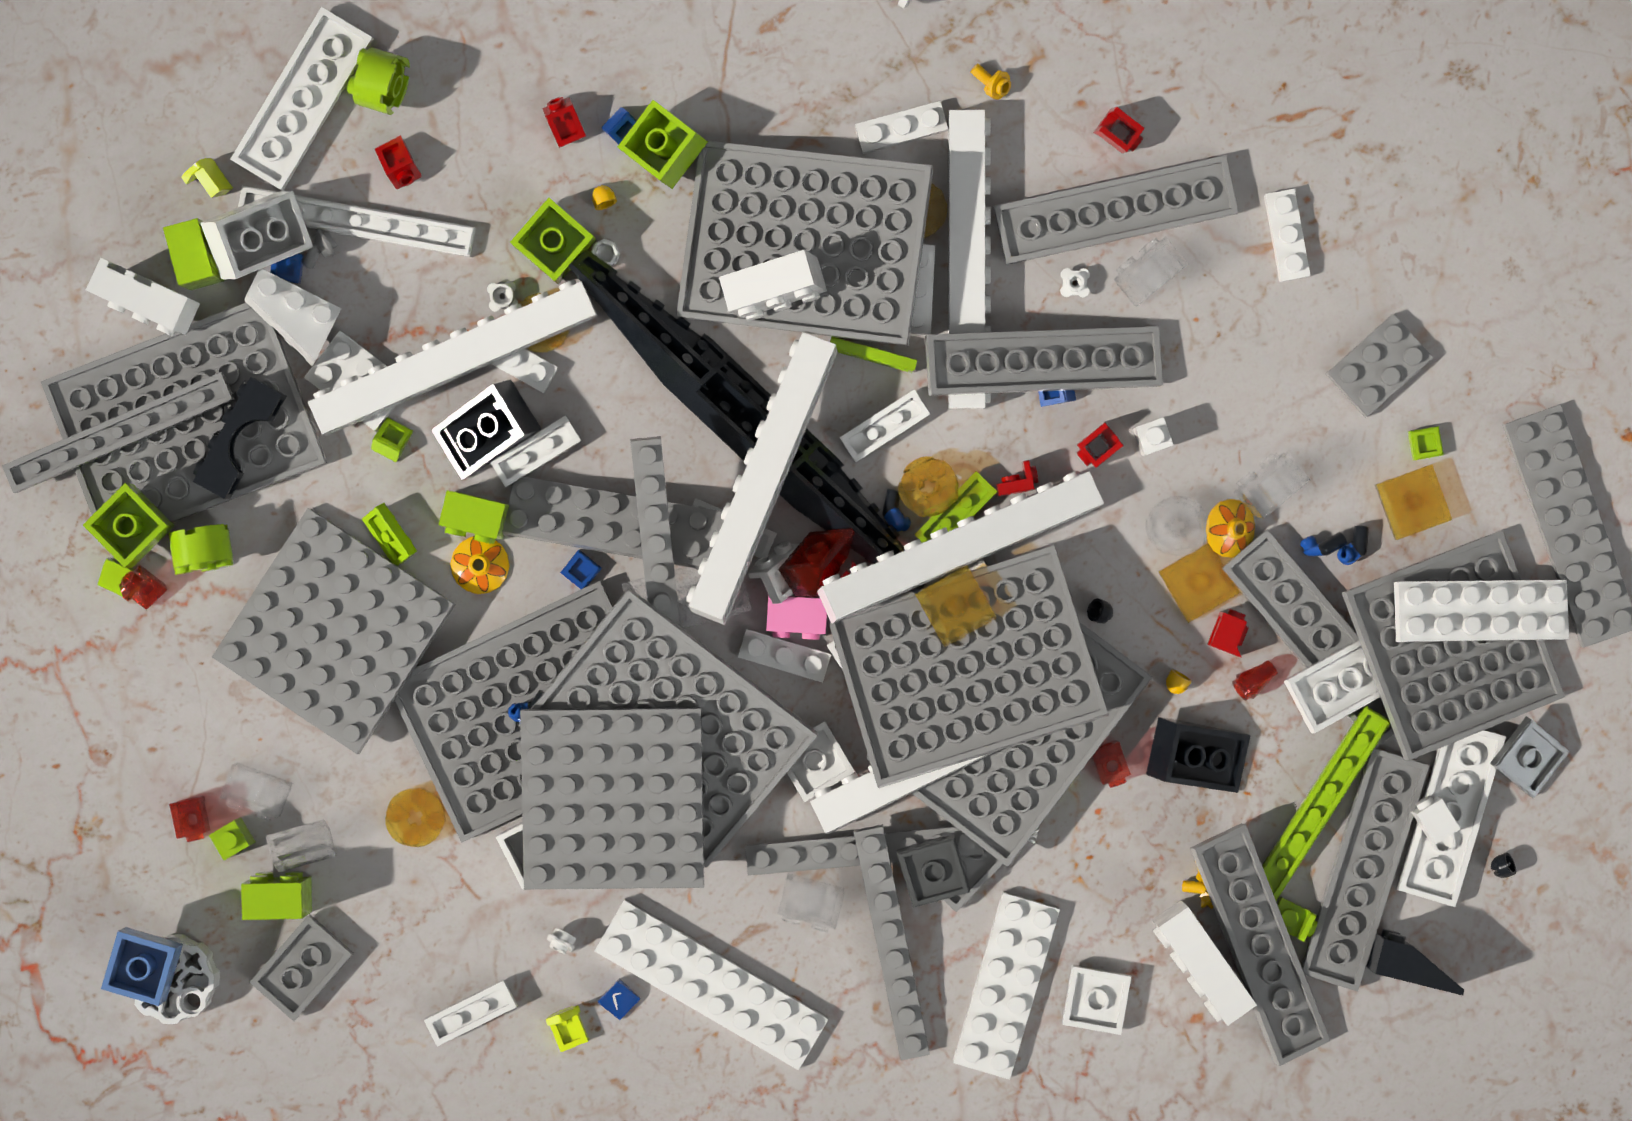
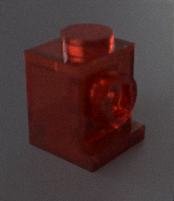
(1106, 753)
(180, 813)

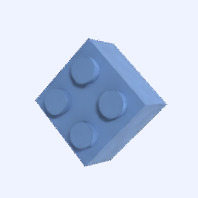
(141, 966)

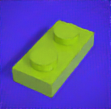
(389, 534)

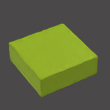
(1425, 443)

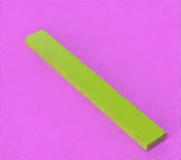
(1323, 798)

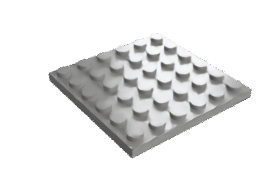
(333, 631)
(1449, 687)
(612, 798)

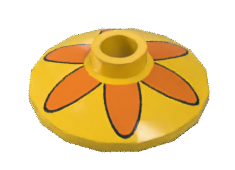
(1222, 523)
(494, 571)

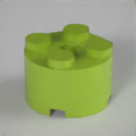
(379, 80)
(201, 549)

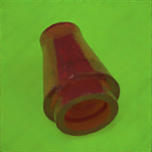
(1252, 681)

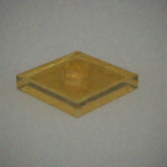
(1413, 502)
(1198, 582)
(955, 606)

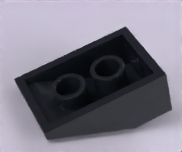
(486, 428)
(1197, 755)
(1400, 960)

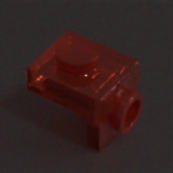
(142, 587)

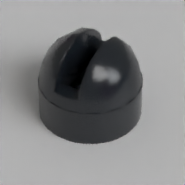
(1099, 611)
(1503, 866)

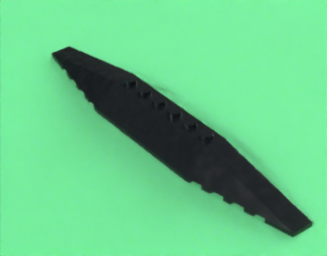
(734, 405)

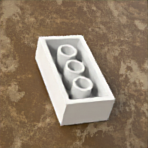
(1204, 962)

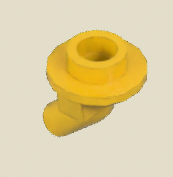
(996, 85)
(1198, 887)

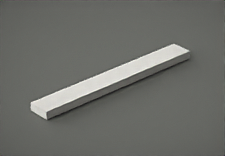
(377, 224)

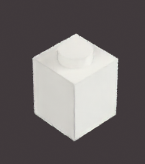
(1152, 436)
(1435, 819)

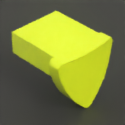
(209, 176)
(567, 1028)

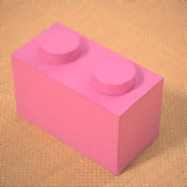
(797, 615)

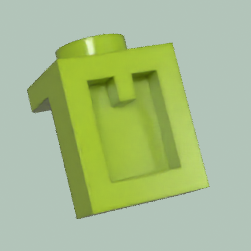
(1298, 920)

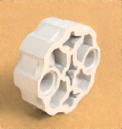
(201, 985)

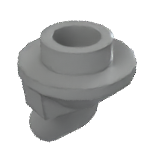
(322, 244)

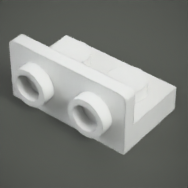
(767, 570)

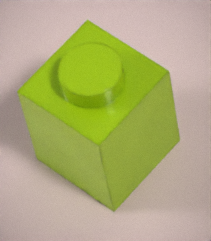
(232, 838)

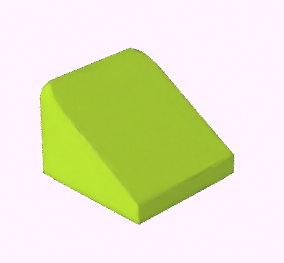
(391, 439)
(112, 575)

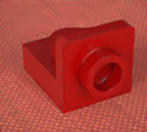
(563, 121)
(398, 162)
(1013, 484)

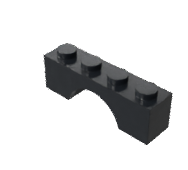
(220, 470)

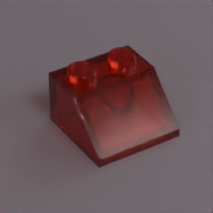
(815, 560)

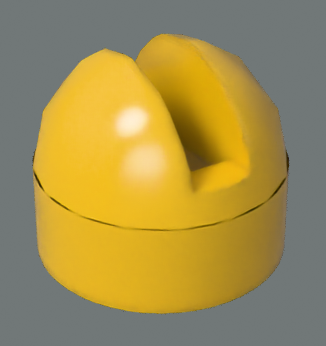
(603, 197)
(1177, 682)

